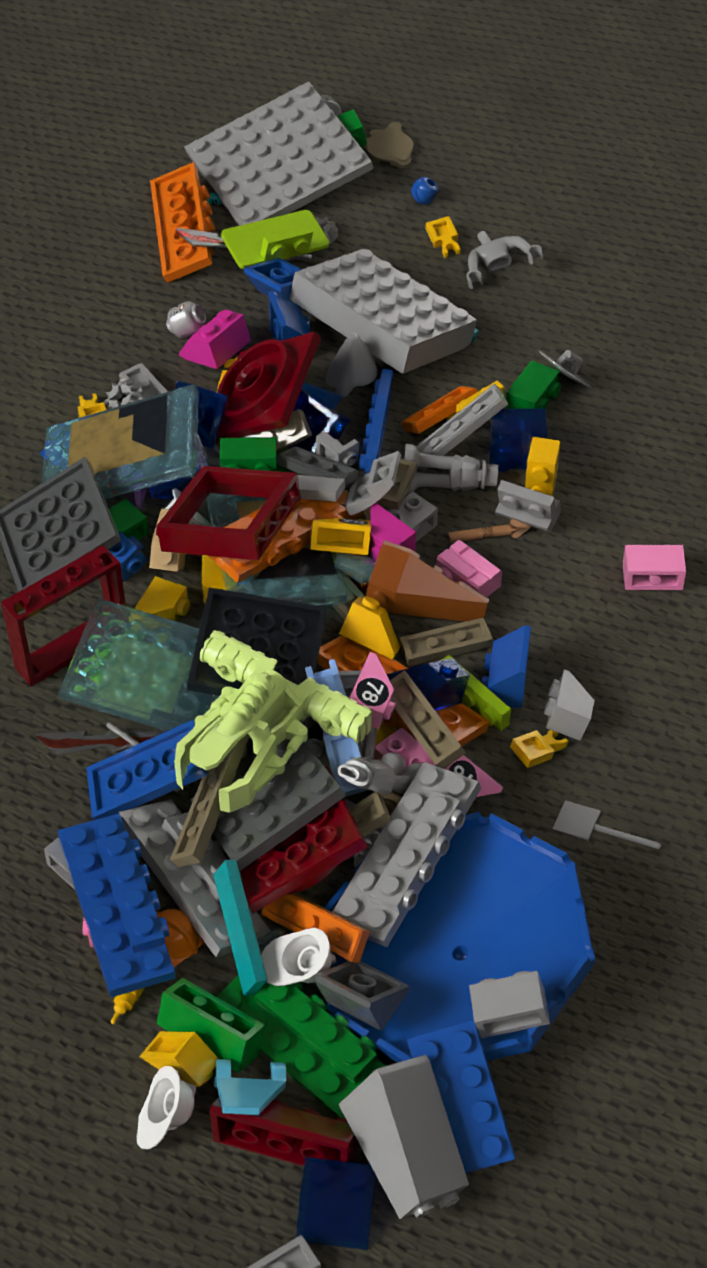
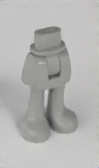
(380, 775)

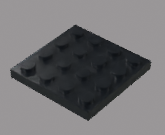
(268, 625)

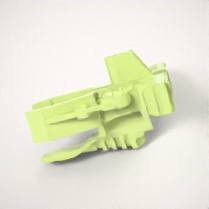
(265, 709)

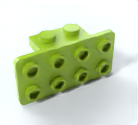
(275, 238)

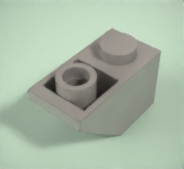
(568, 706)

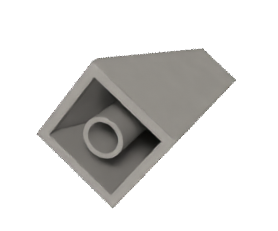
(407, 1137)

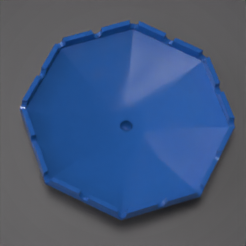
(485, 914)

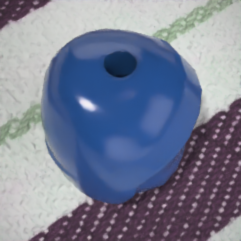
(424, 190)

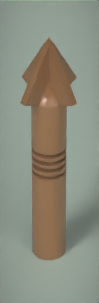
(514, 529)

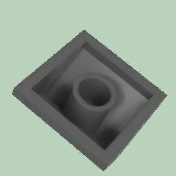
(362, 992)

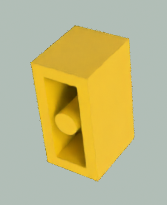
(542, 465)

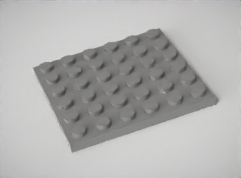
(278, 157)

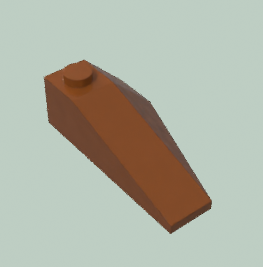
(415, 589)

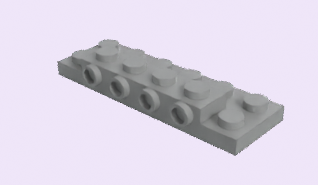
(407, 851)
(190, 886)

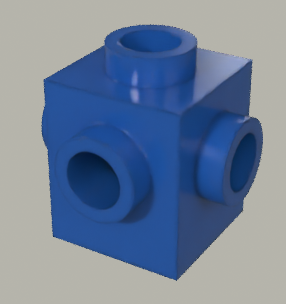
(129, 555)

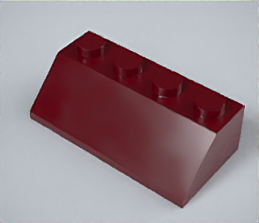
(285, 1133)

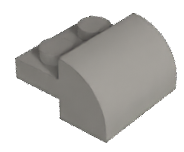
(527, 506)

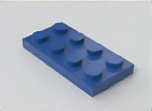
(138, 774)
(467, 1094)

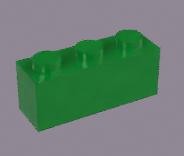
(220, 1026)

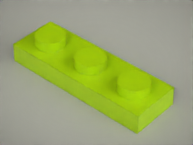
(486, 702)

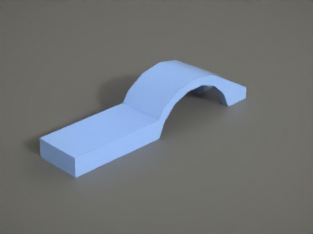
(338, 748)

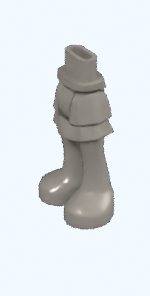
(465, 471)

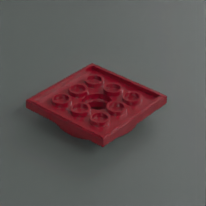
(265, 385)
(300, 865)

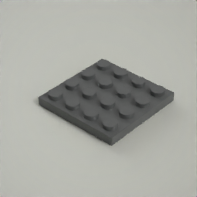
(56, 524)
(278, 808)

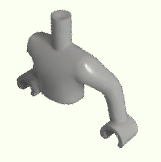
(495, 254)

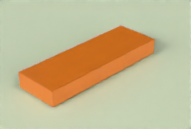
(437, 410)

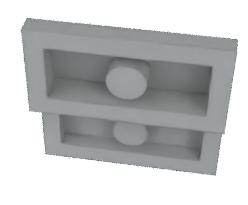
(373, 485)

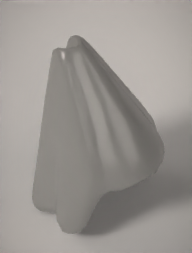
(351, 366)

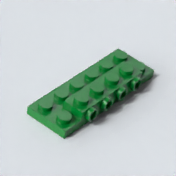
(311, 1043)

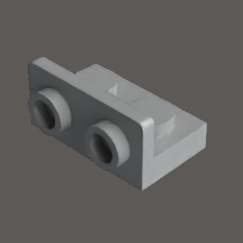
(332, 449)

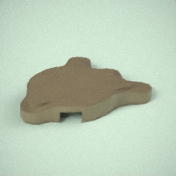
(390, 146)

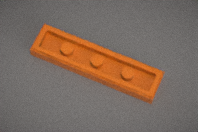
(300, 914)

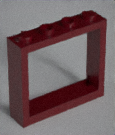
(250, 543)
(48, 591)

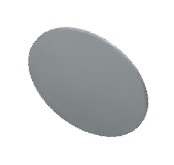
(559, 364)

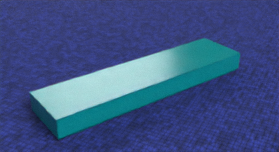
(240, 927)

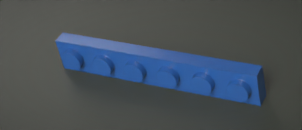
(377, 420)

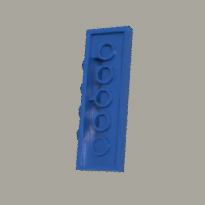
(117, 904)

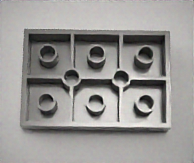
(385, 307)

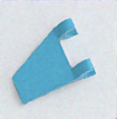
(246, 1094)

